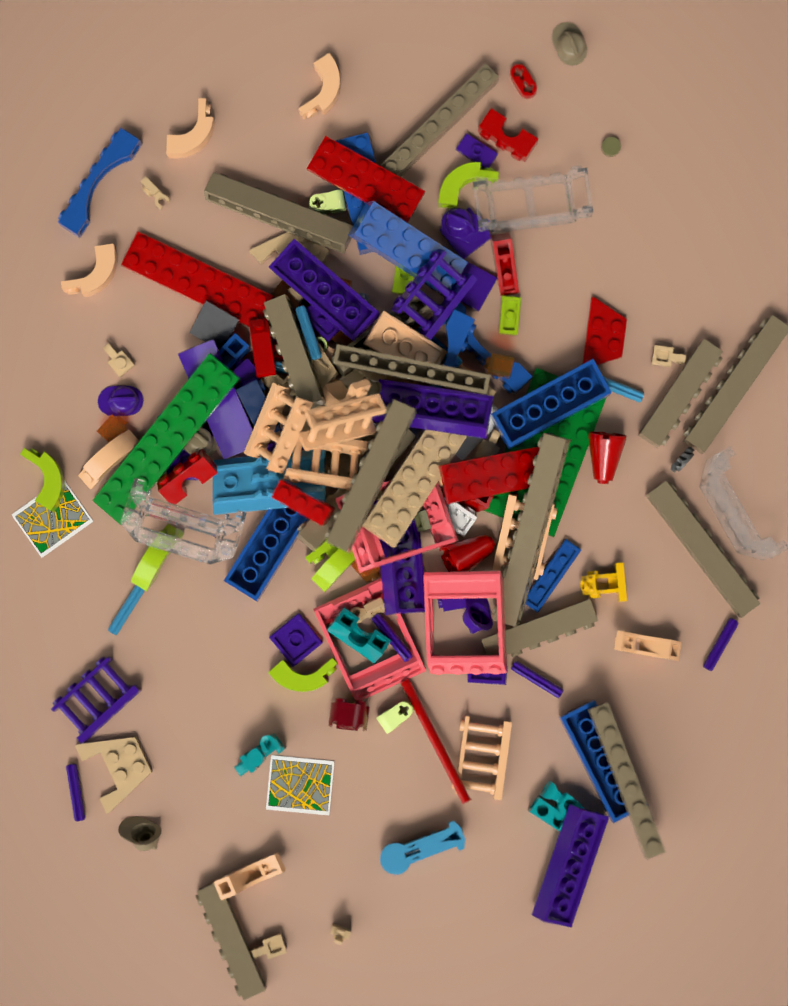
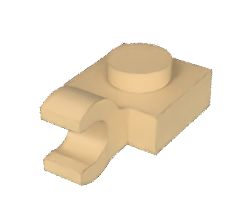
(150, 189)
(664, 356)
(119, 362)
(488, 448)
(370, 609)
(340, 933)
(272, 946)

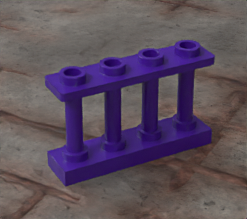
(452, 297)
(100, 718)

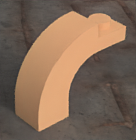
(325, 100)
(192, 142)
(101, 275)
(337, 392)
(107, 458)
(647, 645)
(249, 875)

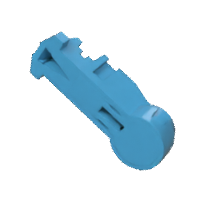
(397, 857)

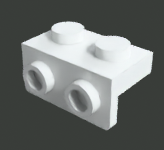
(461, 517)

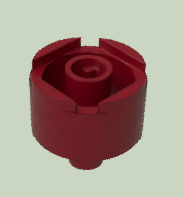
(349, 715)

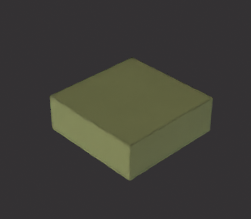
(422, 521)

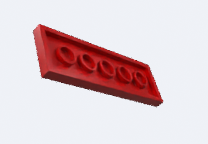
(365, 179)
(487, 475)

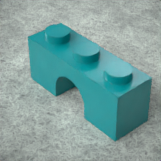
(367, 644)

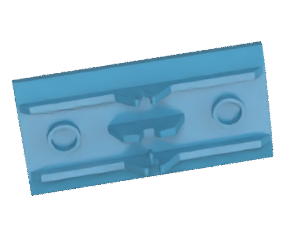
(248, 485)

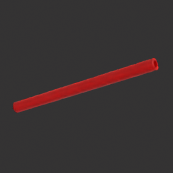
(435, 741)

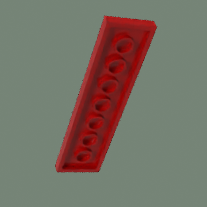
(194, 278)

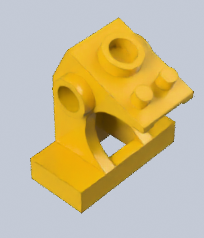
(616, 583)

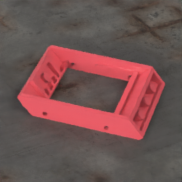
(368, 548)
(464, 585)
(383, 674)

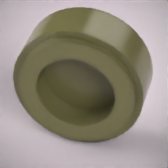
(611, 146)

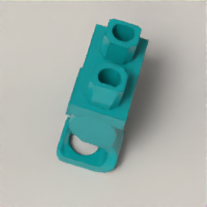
(257, 756)
(552, 815)

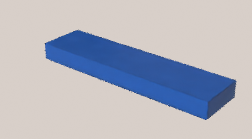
(552, 575)

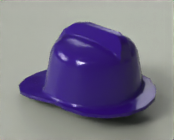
(462, 225)
(120, 400)
(477, 615)

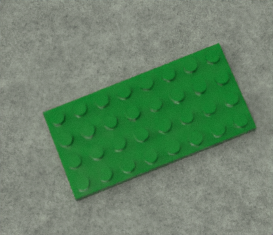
(574, 428)

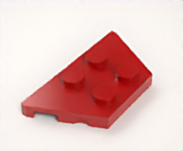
(604, 334)

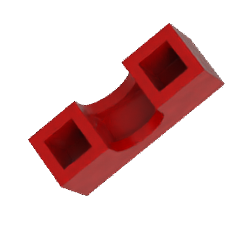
(518, 146)
(198, 466)
(308, 506)

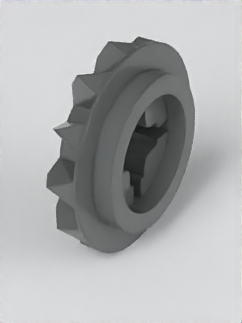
(682, 460)

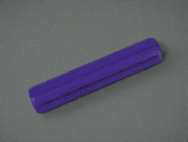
(396, 642)
(720, 644)
(537, 679)
(75, 792)

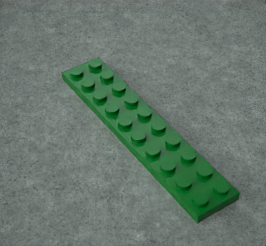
(168, 435)

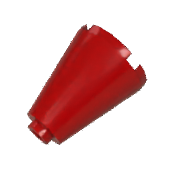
(605, 454)
(467, 553)

